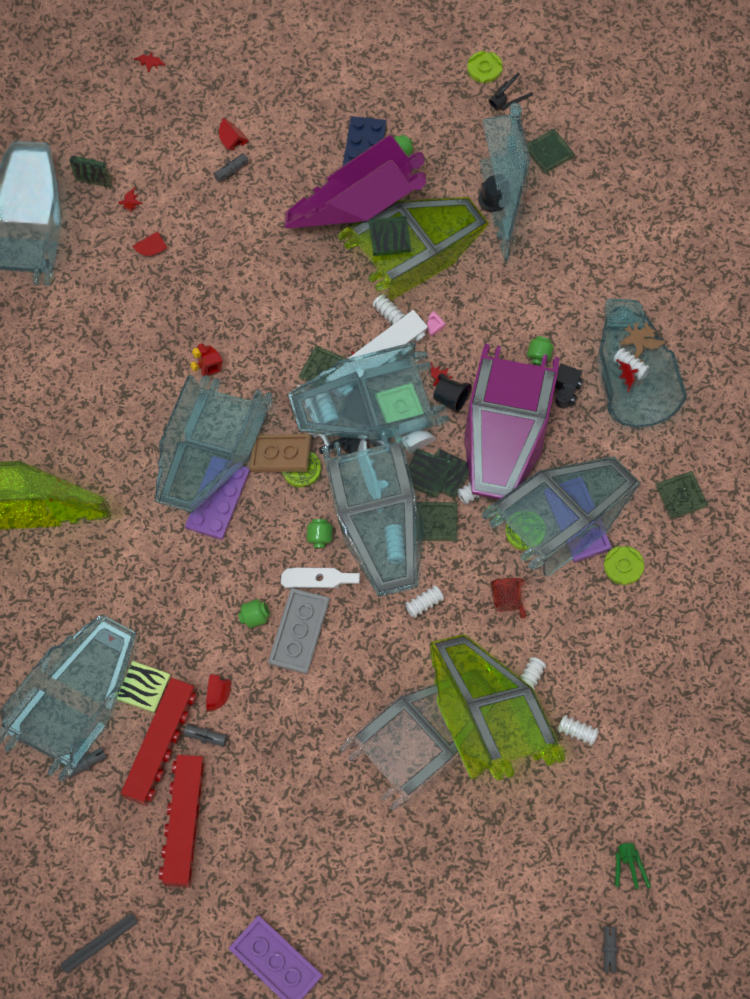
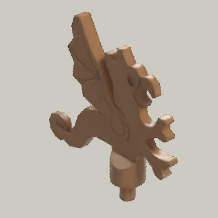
(638, 338)

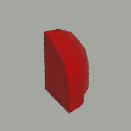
(231, 135)
(150, 245)
(217, 692)

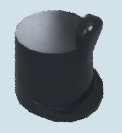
(490, 196)
(451, 393)

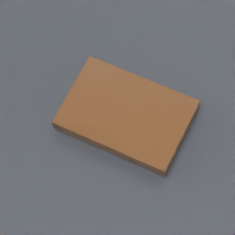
(281, 453)

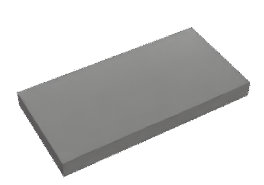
(299, 631)

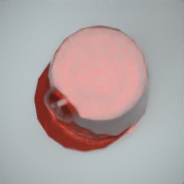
(507, 595)

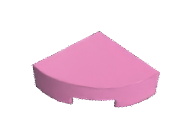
(435, 324)

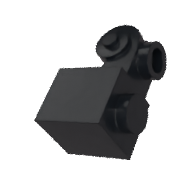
(567, 382)

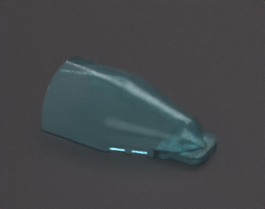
(649, 399)

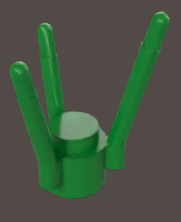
(629, 855)

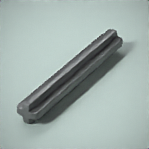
(99, 943)

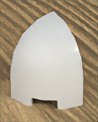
(417, 439)

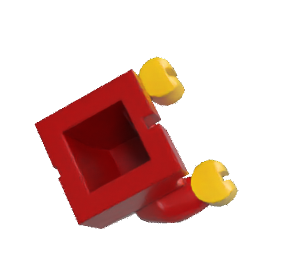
(208, 360)

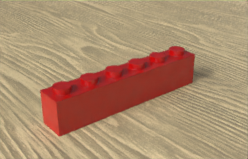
(158, 742)
(182, 821)

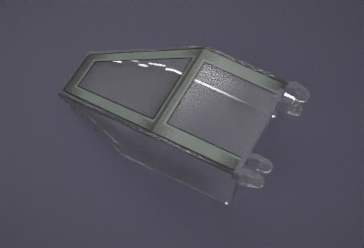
(408, 745)

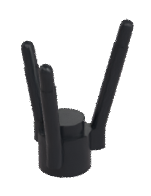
(499, 99)
(346, 444)

